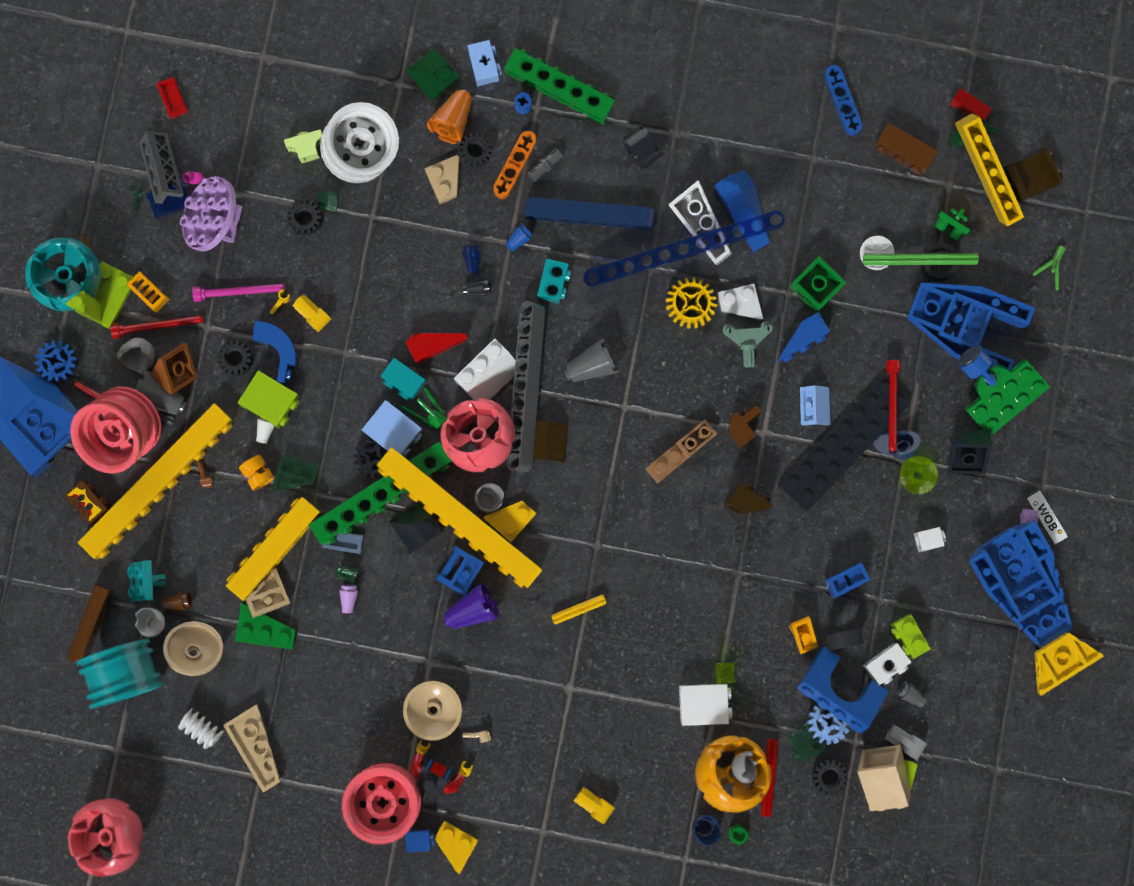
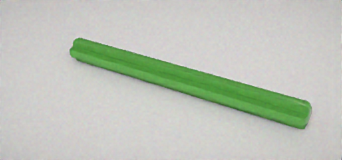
(921, 259)

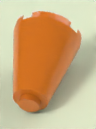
(451, 117)

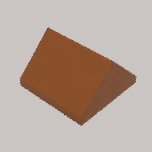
(174, 369)

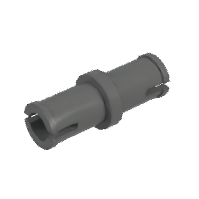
(545, 164)

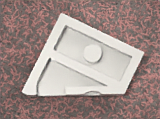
(740, 301)

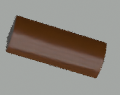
(90, 623)

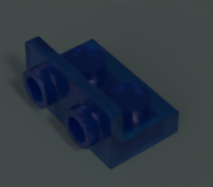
(170, 205)

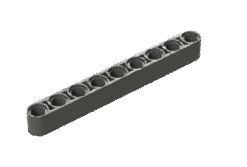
(526, 385)

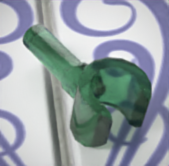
(136, 193)

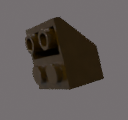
(745, 501)

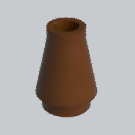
(180, 601)

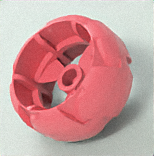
(489, 452)
(120, 832)

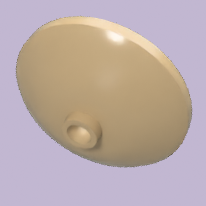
(193, 638)
(418, 714)

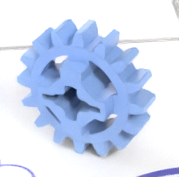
(825, 730)

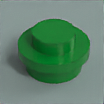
(738, 834)

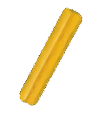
(579, 609)

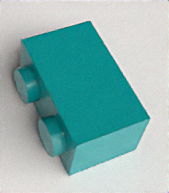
(403, 379)

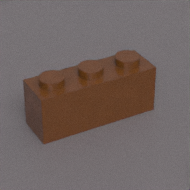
(905, 149)

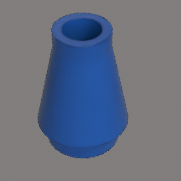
(518, 238)

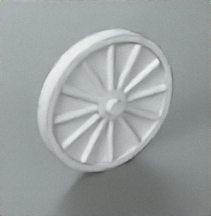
(876, 245)

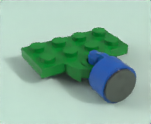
(999, 390)

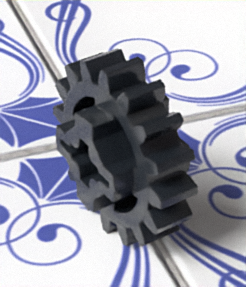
(363, 452)

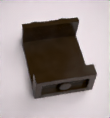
(1033, 175)

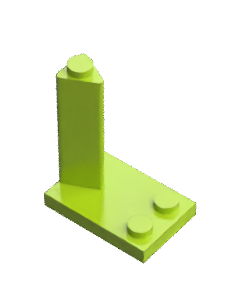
(108, 300)

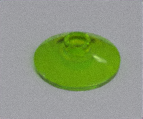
(927, 471)

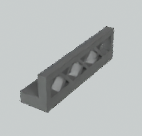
(155, 163)

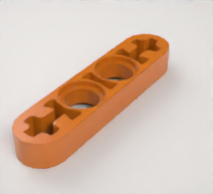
(516, 165)

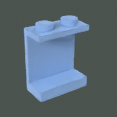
(393, 429)

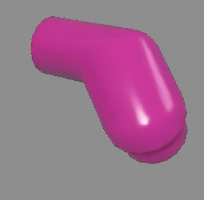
(193, 177)

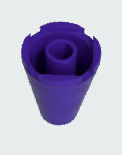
(472, 609)

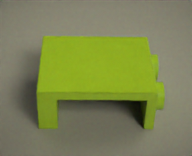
(269, 400)

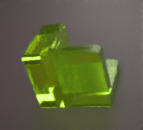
(724, 672)

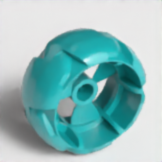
(75, 253)

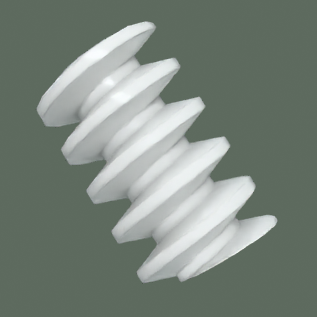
(199, 729)

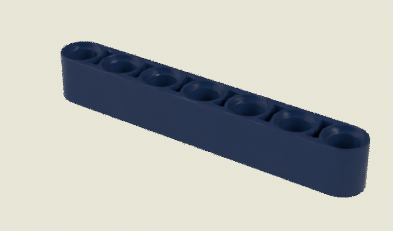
(589, 213)

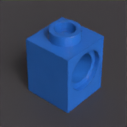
(419, 840)

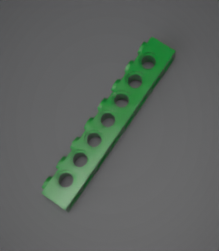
(320, 526)

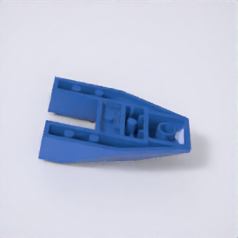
(960, 313)

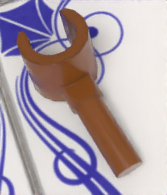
(206, 482)

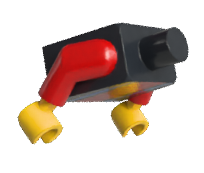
(434, 776)

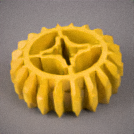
(685, 296)

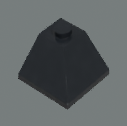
(970, 453)
(416, 527)

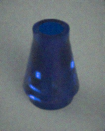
(472, 258)

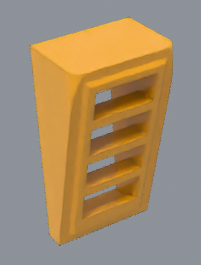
(159, 303)

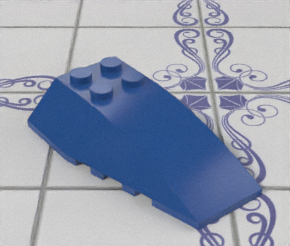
(1023, 581)

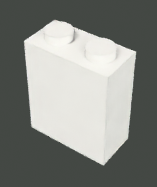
(704, 704)

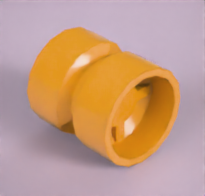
(256, 472)

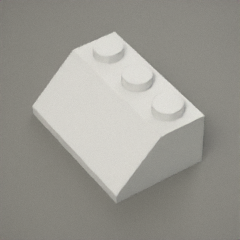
(487, 372)

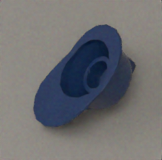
(906, 444)

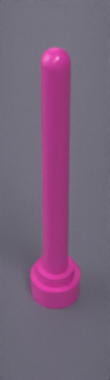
(200, 293)

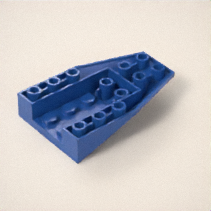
(33, 417)

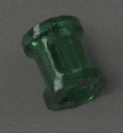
(347, 573)

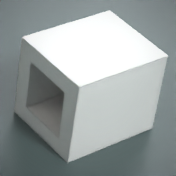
(929, 539)

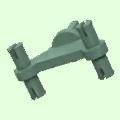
(748, 339)

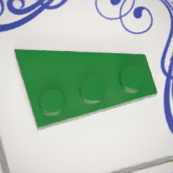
(263, 630)

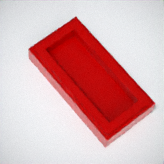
(172, 97)

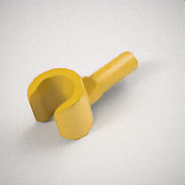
(280, 301)

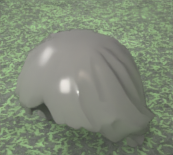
(137, 355)

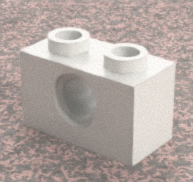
(876, 669)

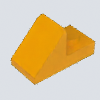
(804, 635)

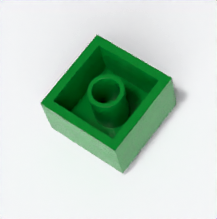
(817, 284)

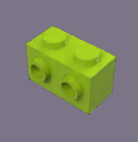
(910, 636)

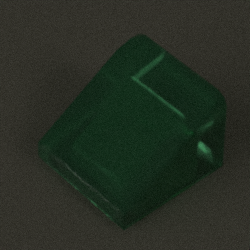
(328, 200)

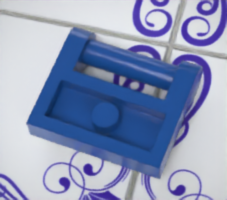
(465, 574)

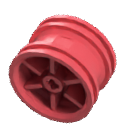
(121, 435)
(359, 818)

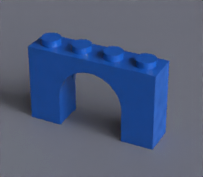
(817, 687)

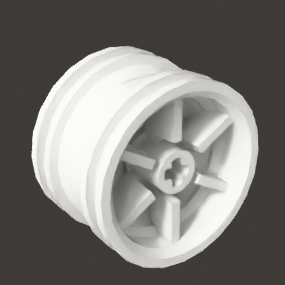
(365, 116)

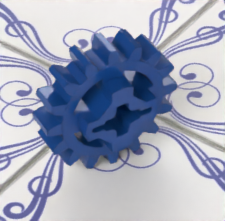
(55, 368)

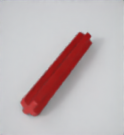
(771, 757)

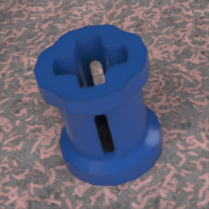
(527, 106)

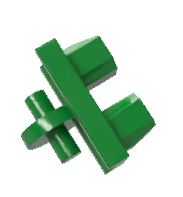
(960, 229)

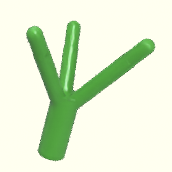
(1055, 268)

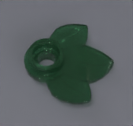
(803, 744)

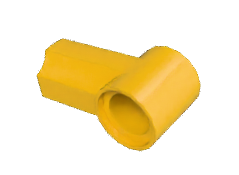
(315, 316)
(598, 808)

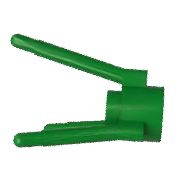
(435, 418)

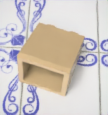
(884, 778)

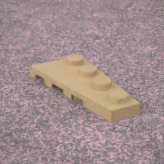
(253, 745)

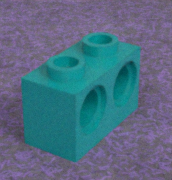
(549, 280)

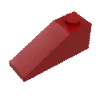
(431, 344)

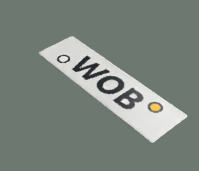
(1047, 517)

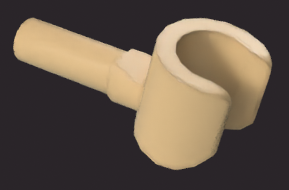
(483, 735)

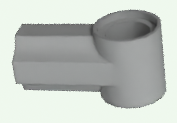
(910, 744)

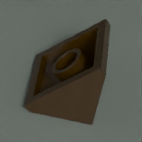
(550, 441)

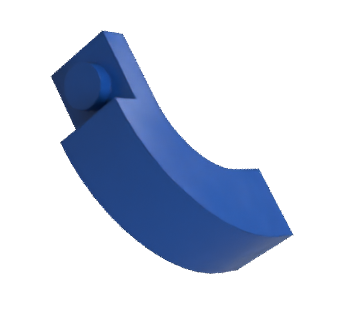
(272, 335)

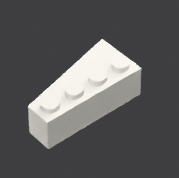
(698, 217)

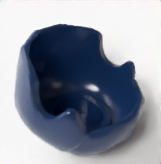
(706, 829)

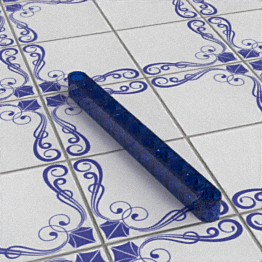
(675, 255)

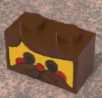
(88, 502)

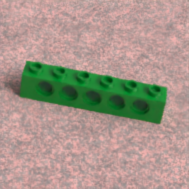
(521, 57)

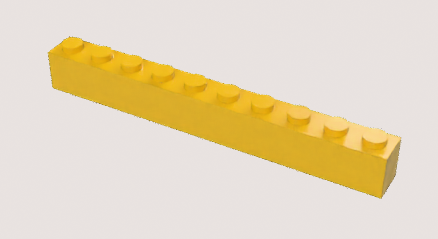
(155, 482)
(459, 517)

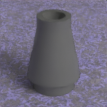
(910, 693)

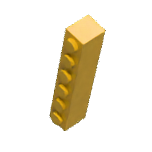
(989, 169)
(273, 549)

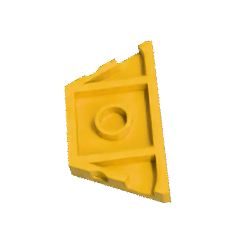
(1062, 660)

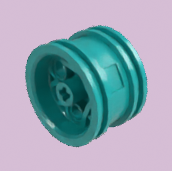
(119, 673)

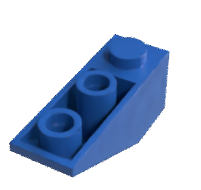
(809, 331)

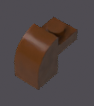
(738, 427)

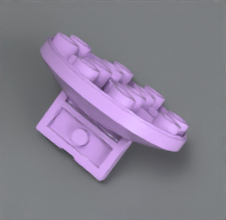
(210, 214)

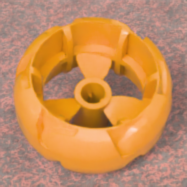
(712, 778)

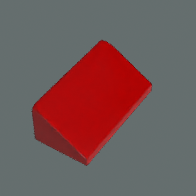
(970, 105)

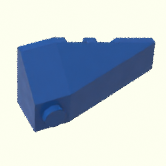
(741, 202)

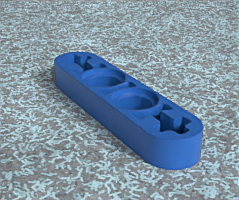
(839, 101)

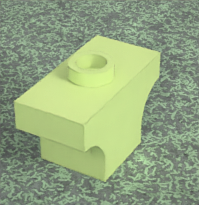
(305, 145)

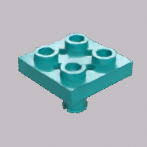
(143, 581)

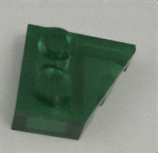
(294, 474)

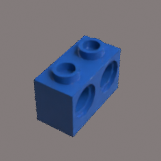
(847, 580)

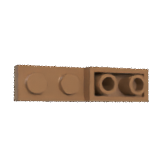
(681, 451)

